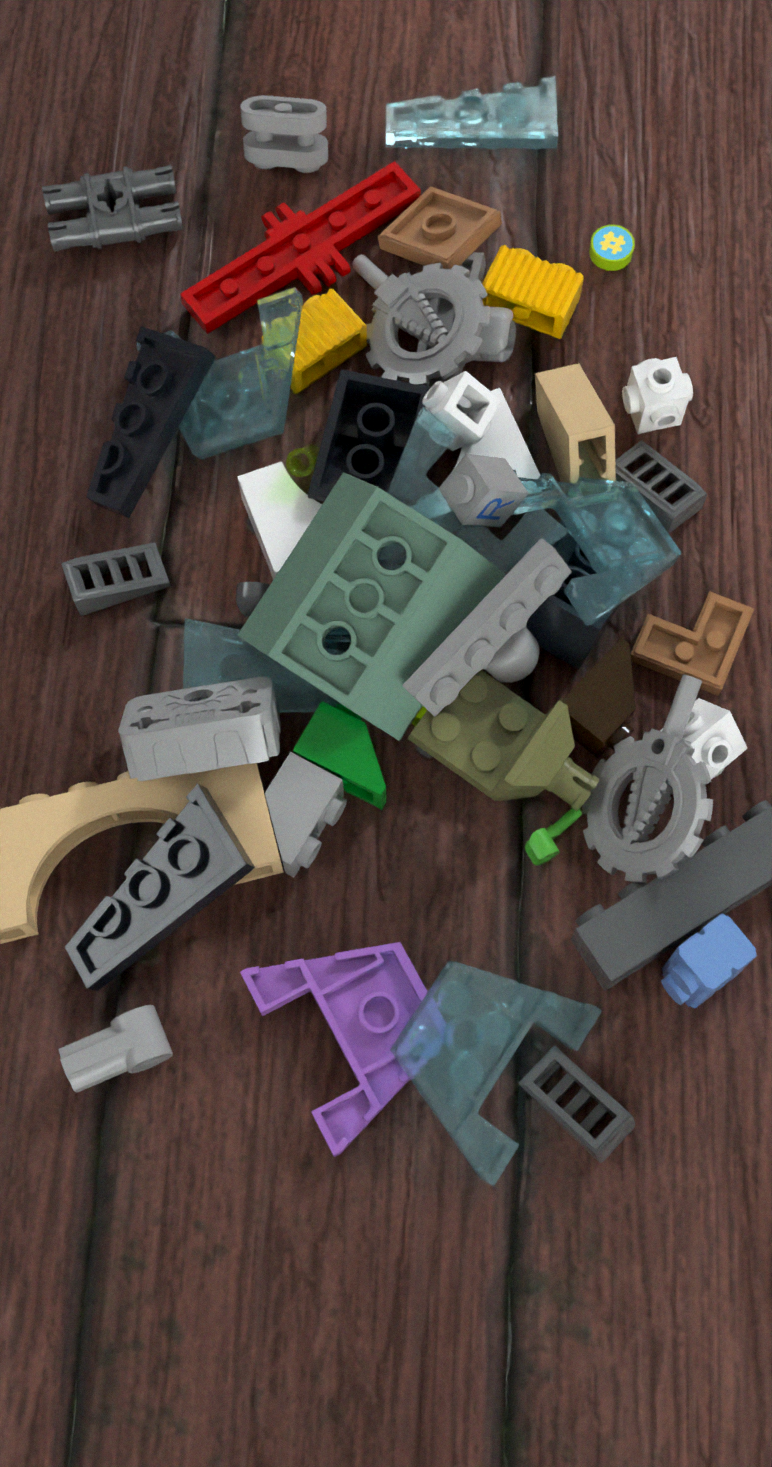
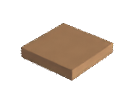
(440, 229)

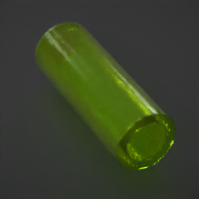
(294, 462)

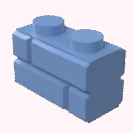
(707, 962)

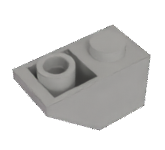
(300, 806)

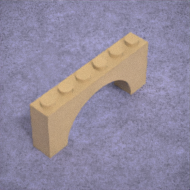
(47, 828)

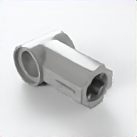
(130, 1045)

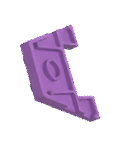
(367, 1004)

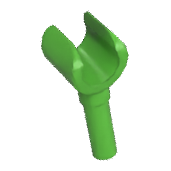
(541, 844)

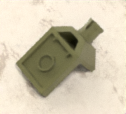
(505, 744)

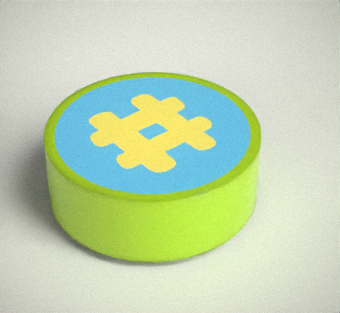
(611, 247)

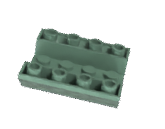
(391, 614)

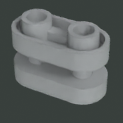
(284, 132)

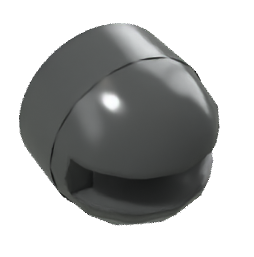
(248, 596)

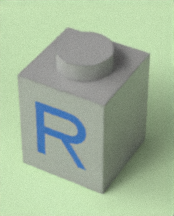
(483, 490)

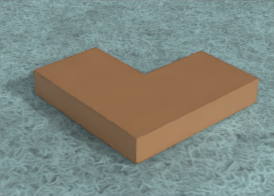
(699, 653)

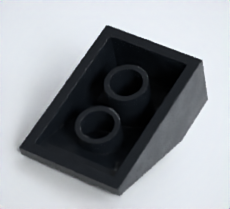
(365, 431)
(557, 622)

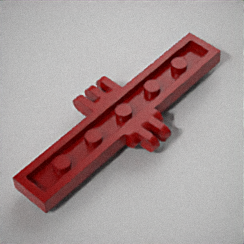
(300, 247)

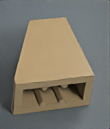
(575, 425)

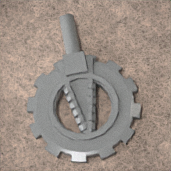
(405, 305)
(660, 767)

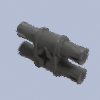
(98, 194)

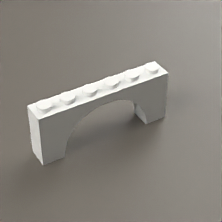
(283, 511)

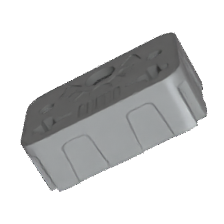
(200, 728)

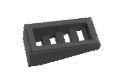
(690, 494)
(96, 565)
(611, 1136)

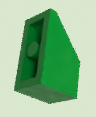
(343, 747)

